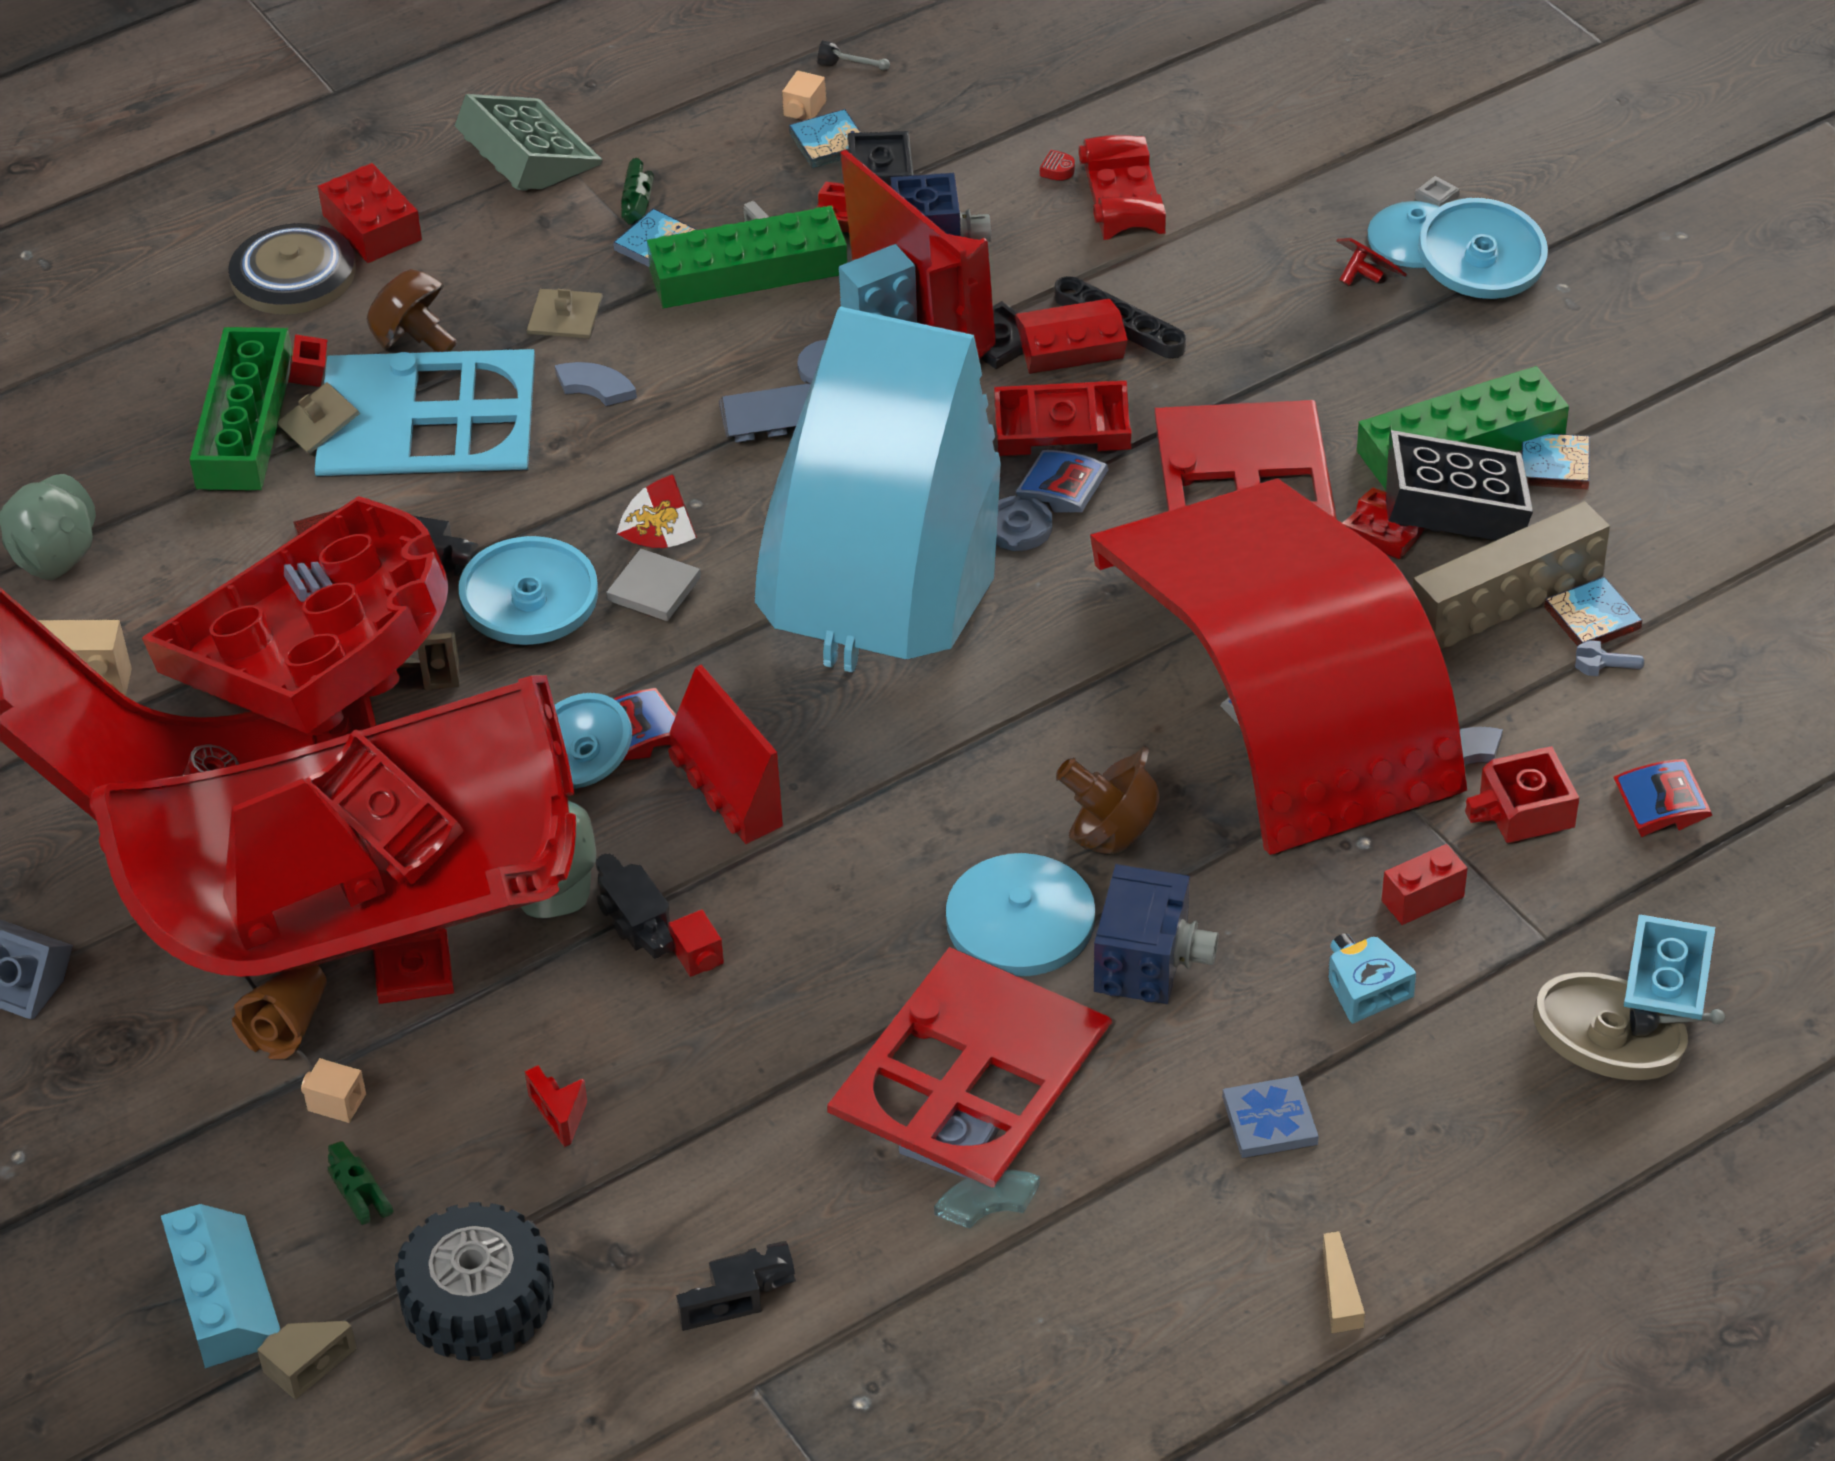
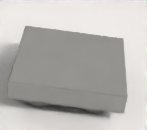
(653, 584)

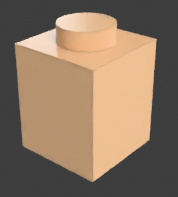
(804, 96)
(333, 1090)

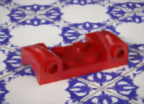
(1122, 184)
(1062, 416)
(386, 808)

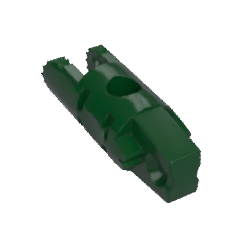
(636, 192)
(356, 1183)

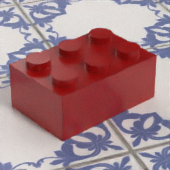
(370, 212)

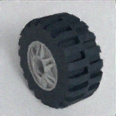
(474, 1281)

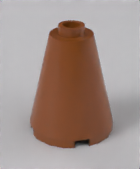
(279, 1011)

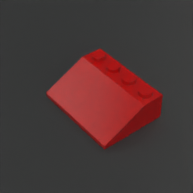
(727, 759)

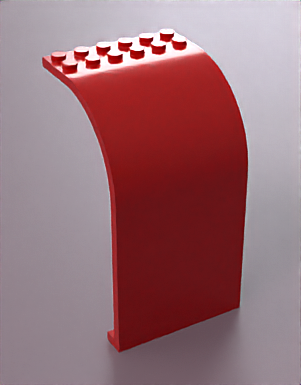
(1317, 653)
(90, 734)

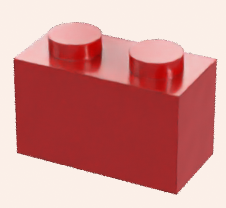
(1424, 884)

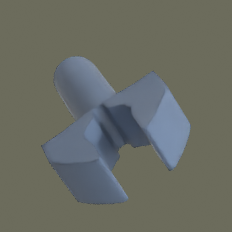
(1592, 658)

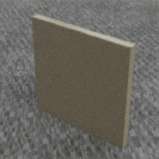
(564, 313)
(317, 417)

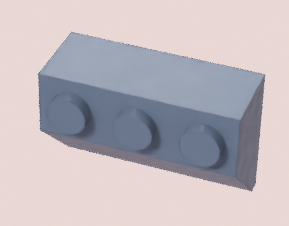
(762, 411)
(29, 969)

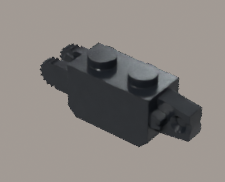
(635, 905)

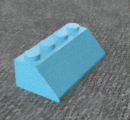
(220, 1281)

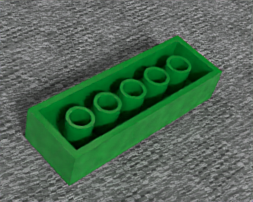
(746, 256)
(241, 409)
(1486, 414)

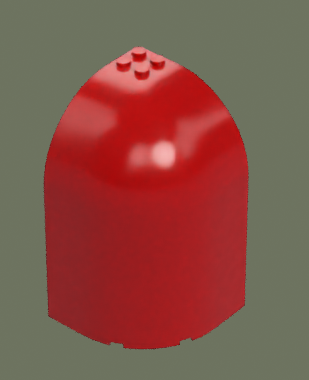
(483, 759)

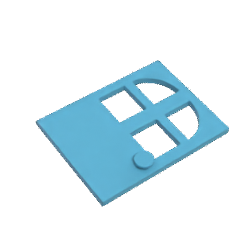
(385, 396)

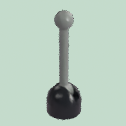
(830, 54)
(1645, 1022)

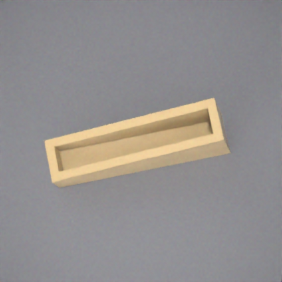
(1343, 1297)

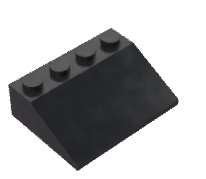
(1456, 487)

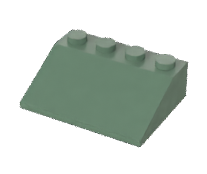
(524, 140)

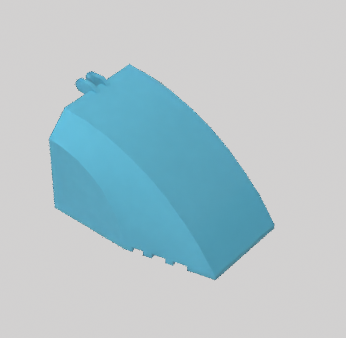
(884, 494)

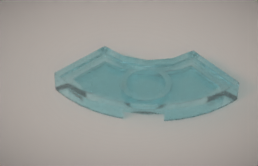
(973, 1200)

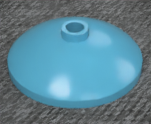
(1397, 231)
(596, 727)

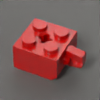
(1525, 795)

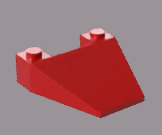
(288, 850)

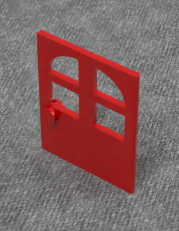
(1243, 445)
(993, 1022)

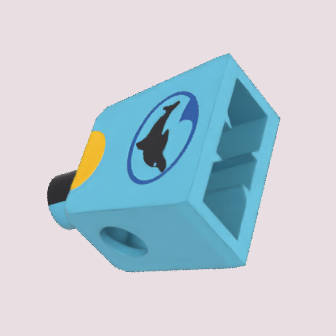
(1368, 976)

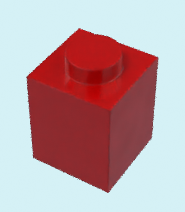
(307, 360)
(696, 943)

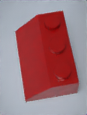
(1071, 335)

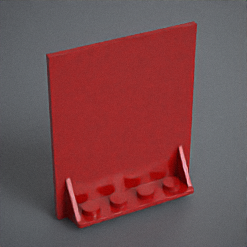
(949, 269)

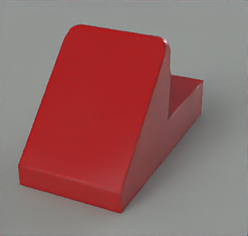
(558, 1106)

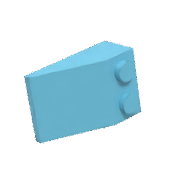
(1669, 967)

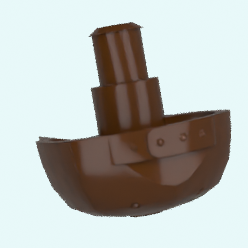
(404, 308)
(1113, 805)

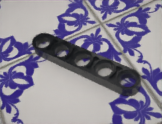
(1135, 318)

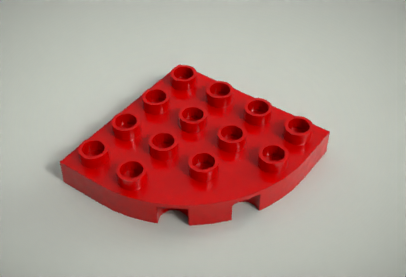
(317, 655)

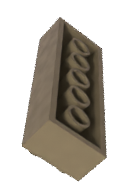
(1513, 573)

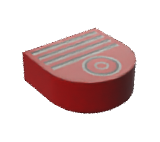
(1057, 166)

